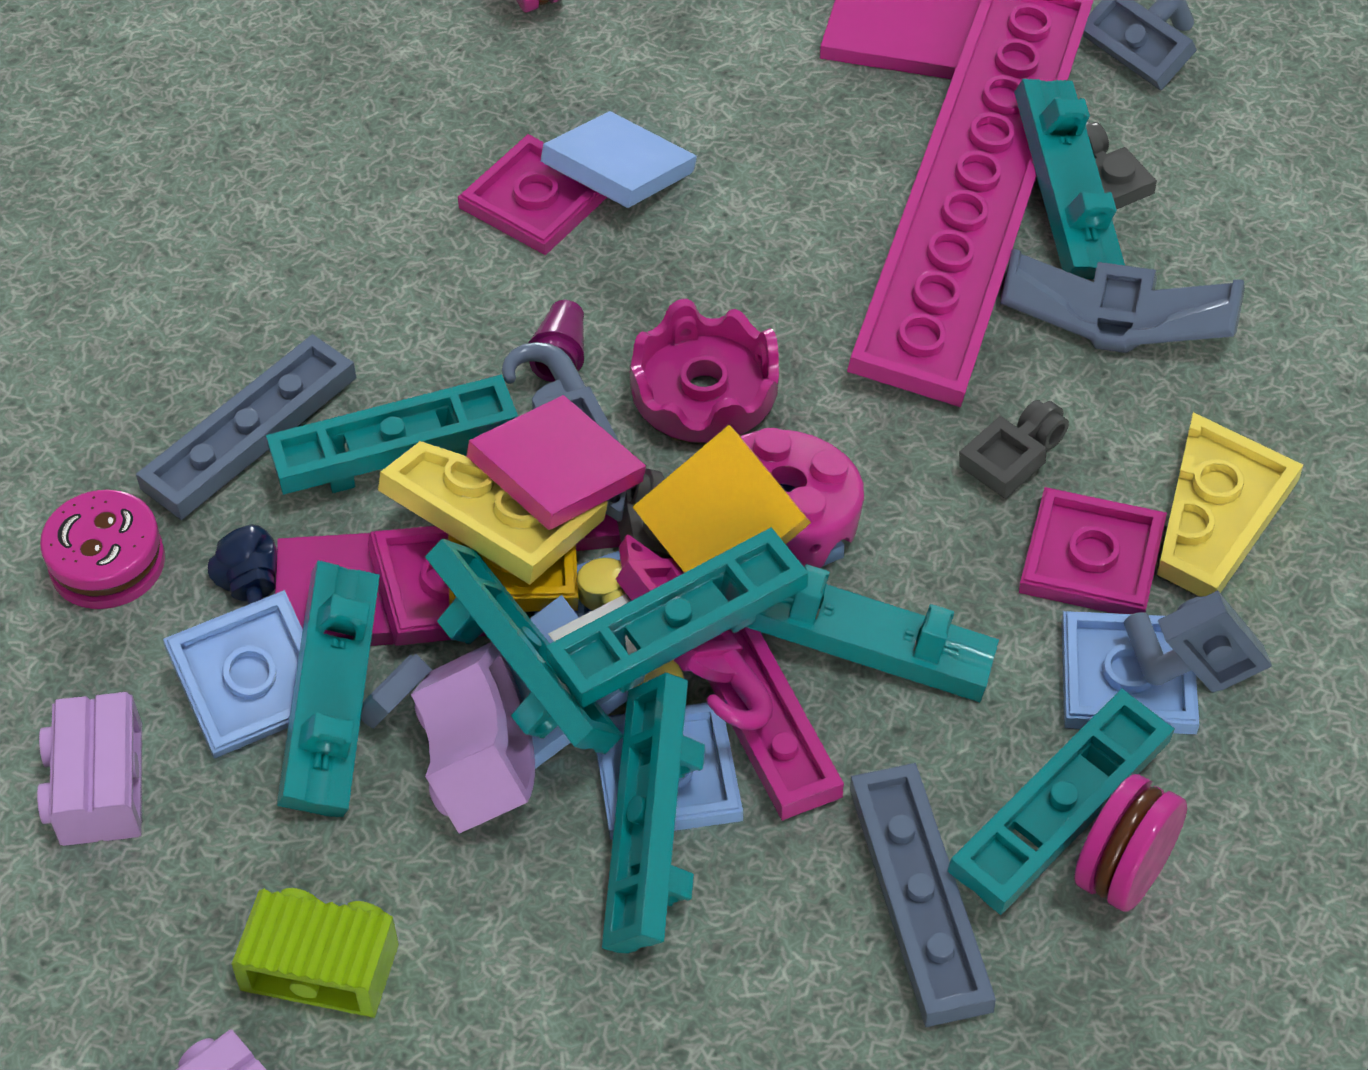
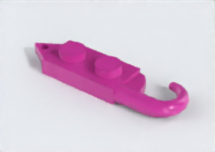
(713, 660)

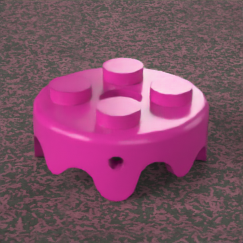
(696, 346)
(825, 488)

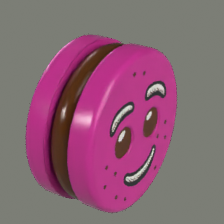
(102, 549)
(1130, 842)

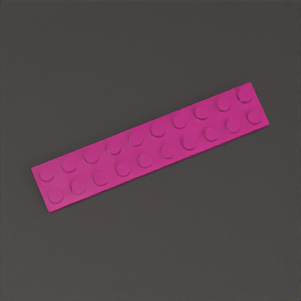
(965, 203)

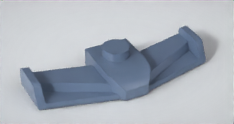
(1121, 304)

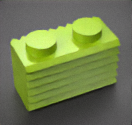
(316, 951)

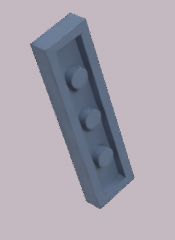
(238, 429)
(922, 896)

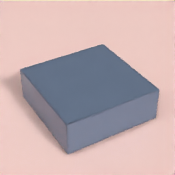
(393, 690)

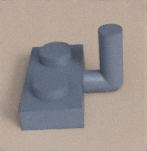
(1143, 37)
(1204, 639)

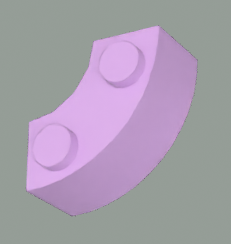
(476, 749)

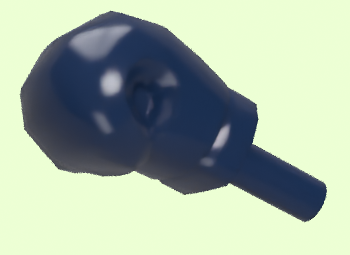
(245, 563)

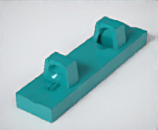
(1068, 175)
(381, 434)
(488, 607)
(677, 617)
(883, 636)
(328, 691)
(1060, 801)
(645, 815)

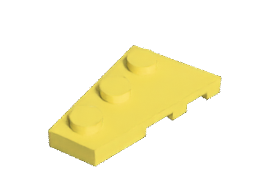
(1221, 505)
(478, 512)

